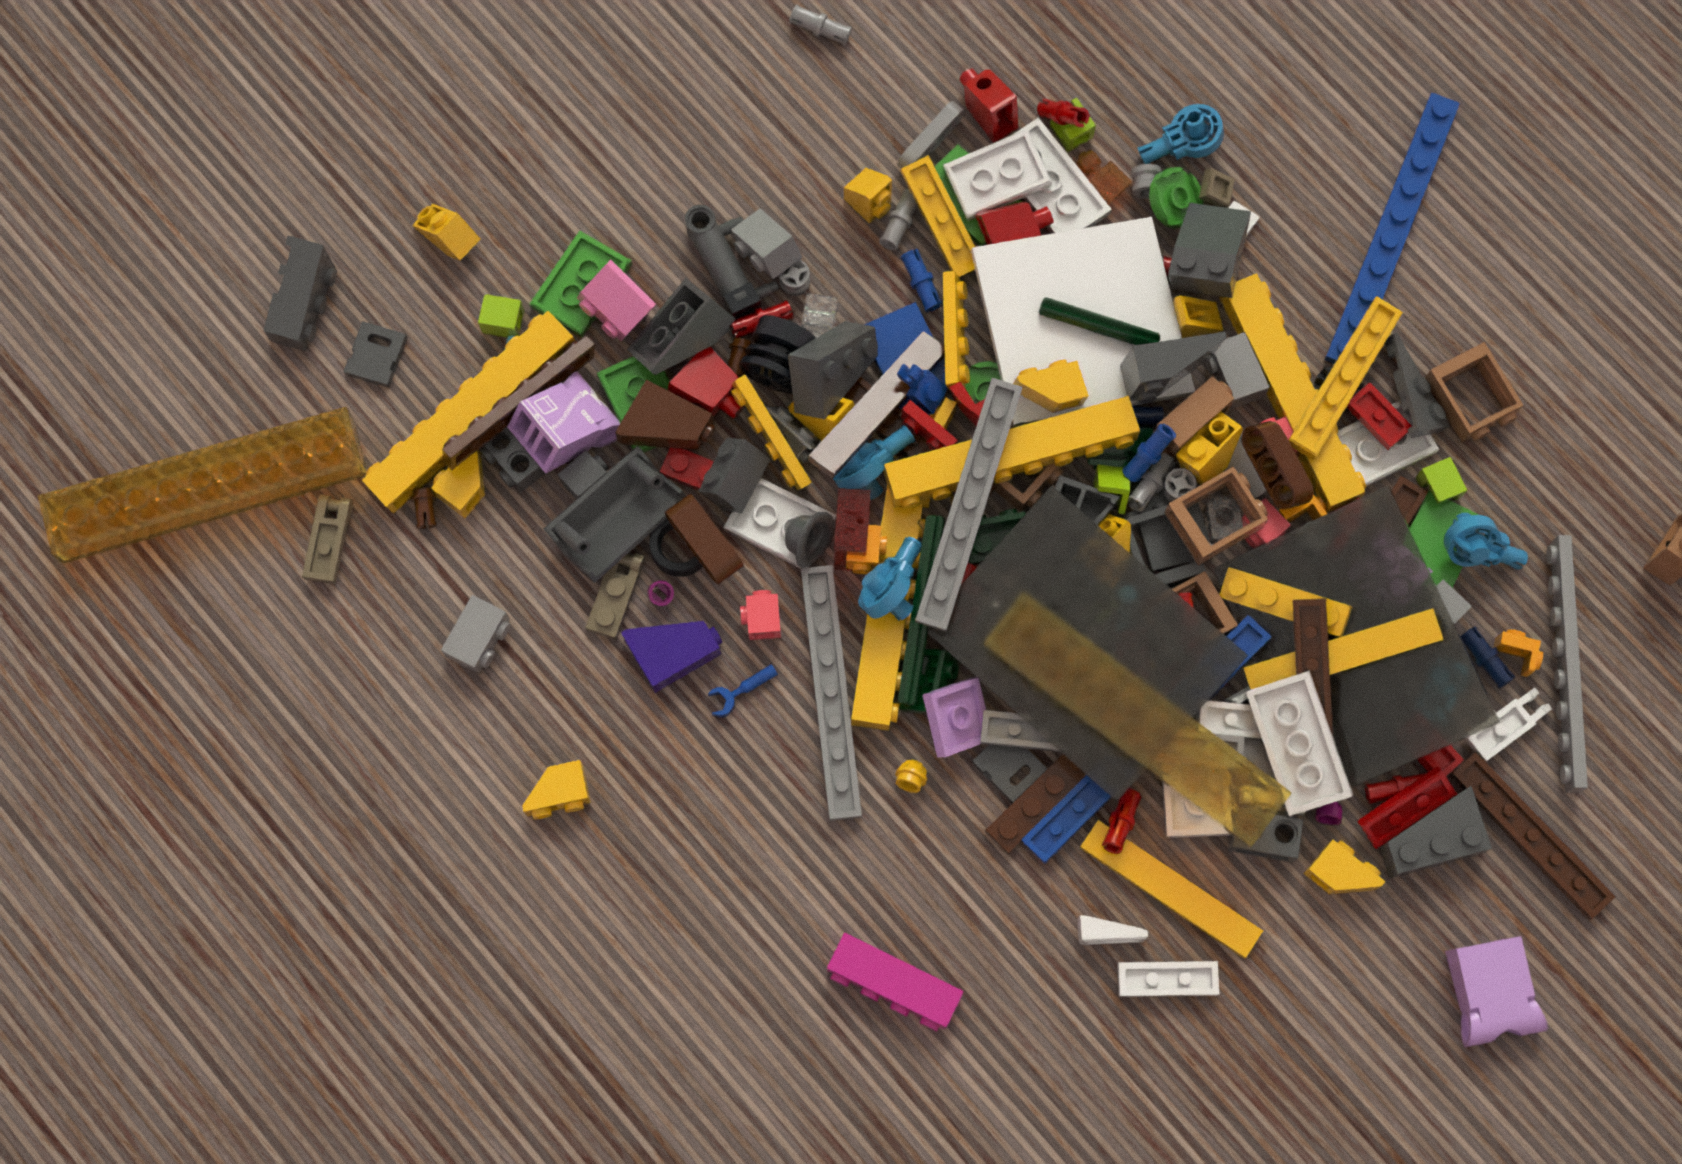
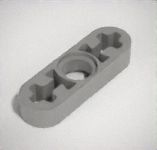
(933, 134)

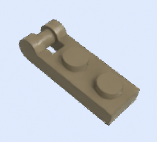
(327, 539)
(614, 597)

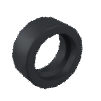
(665, 565)

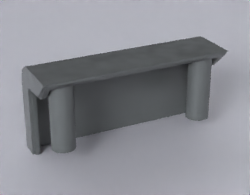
(614, 515)

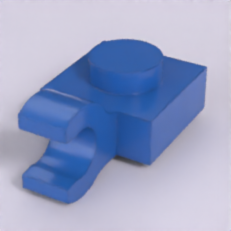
(925, 388)

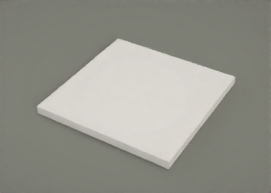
(1095, 268)

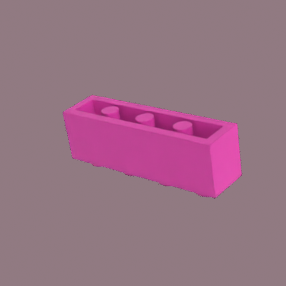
(894, 981)

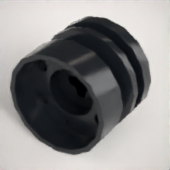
(768, 358)

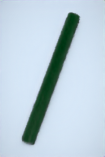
(918, 632)

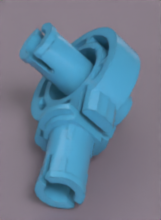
(1187, 135)
(870, 461)
(1479, 548)
(889, 583)

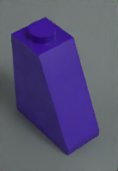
(672, 650)

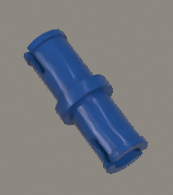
(921, 280)
(1149, 452)

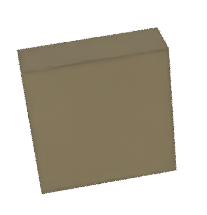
(1216, 188)

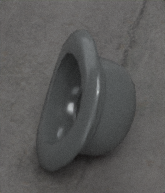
(809, 537)

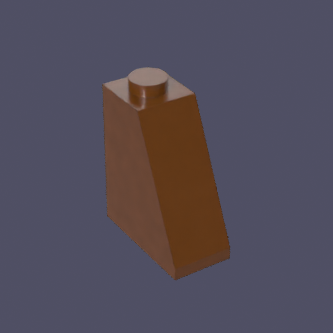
(665, 421)

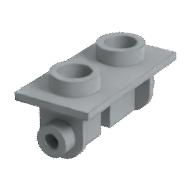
(799, 439)

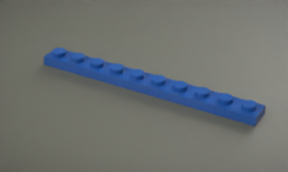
(1396, 217)
(1088, 797)

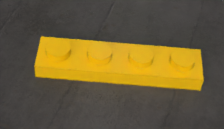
(940, 215)
(954, 322)
(763, 422)
(1278, 598)

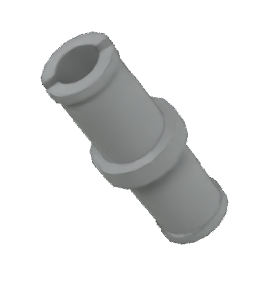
(820, 24)
(899, 221)
(1151, 483)

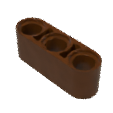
(1277, 465)
(704, 539)

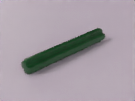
(1097, 322)

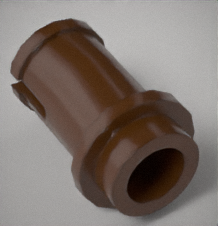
(737, 352)
(424, 507)

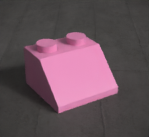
(615, 301)

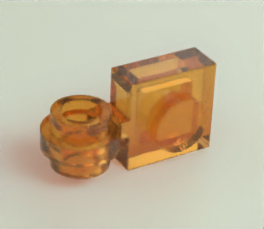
(1108, 181)

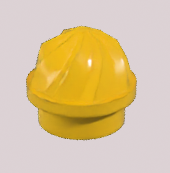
(911, 776)

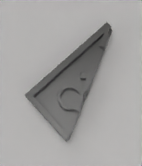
(1415, 392)

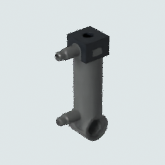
(738, 294)

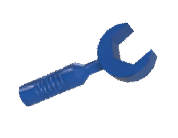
(745, 687)

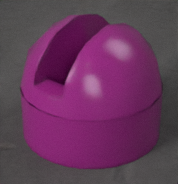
(663, 587)
(1329, 814)

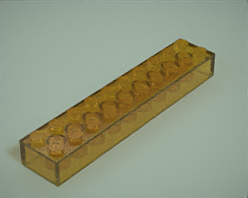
(202, 485)
(1137, 719)

